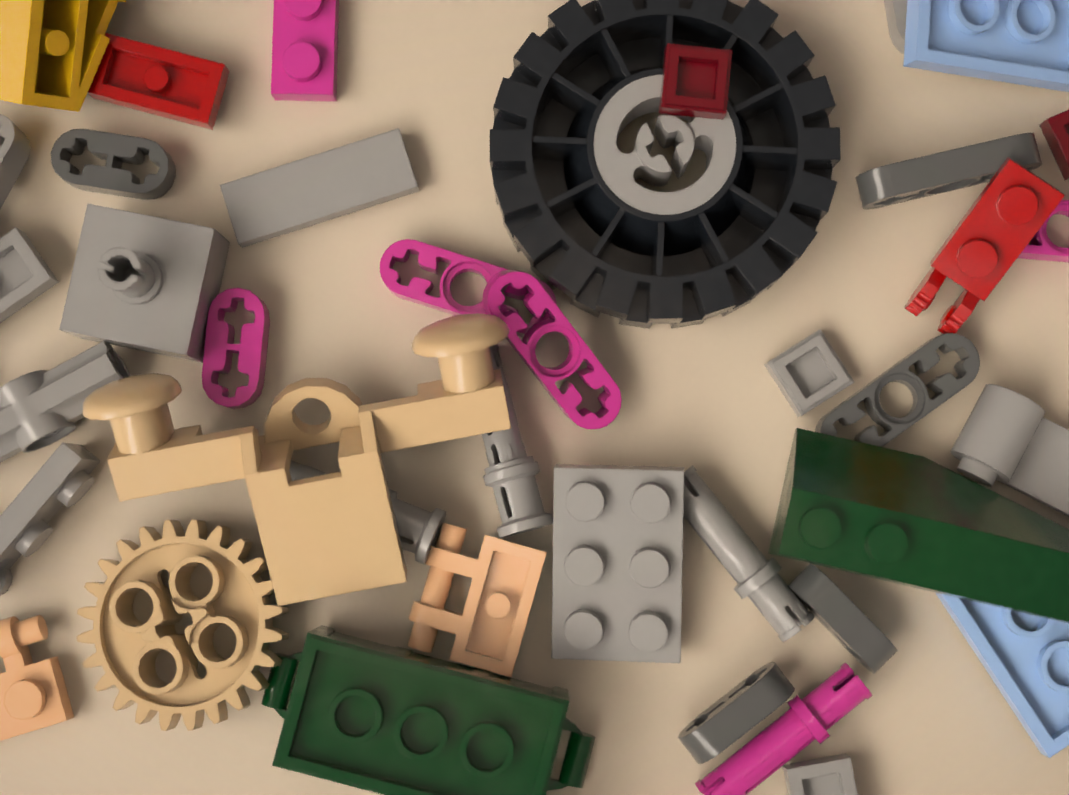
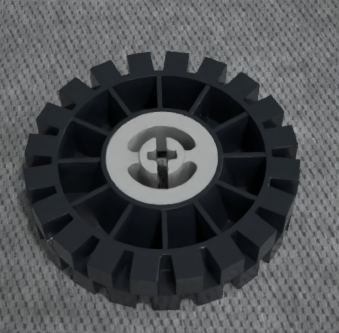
(643, 251)

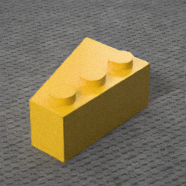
(51, 50)

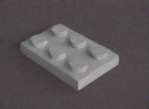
(617, 563)

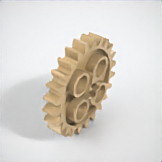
(130, 648)

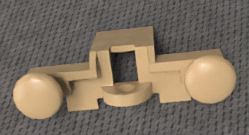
(327, 529)

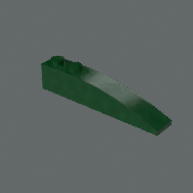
(917, 527)

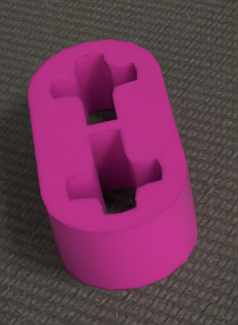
(220, 348)

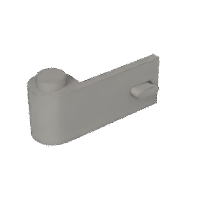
(1016, 446)

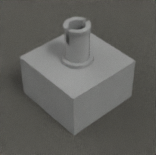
(144, 282)

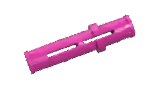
(788, 735)

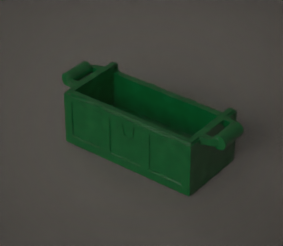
(418, 722)

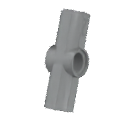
(48, 403)

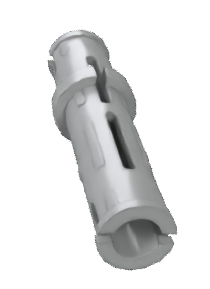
(742, 559)

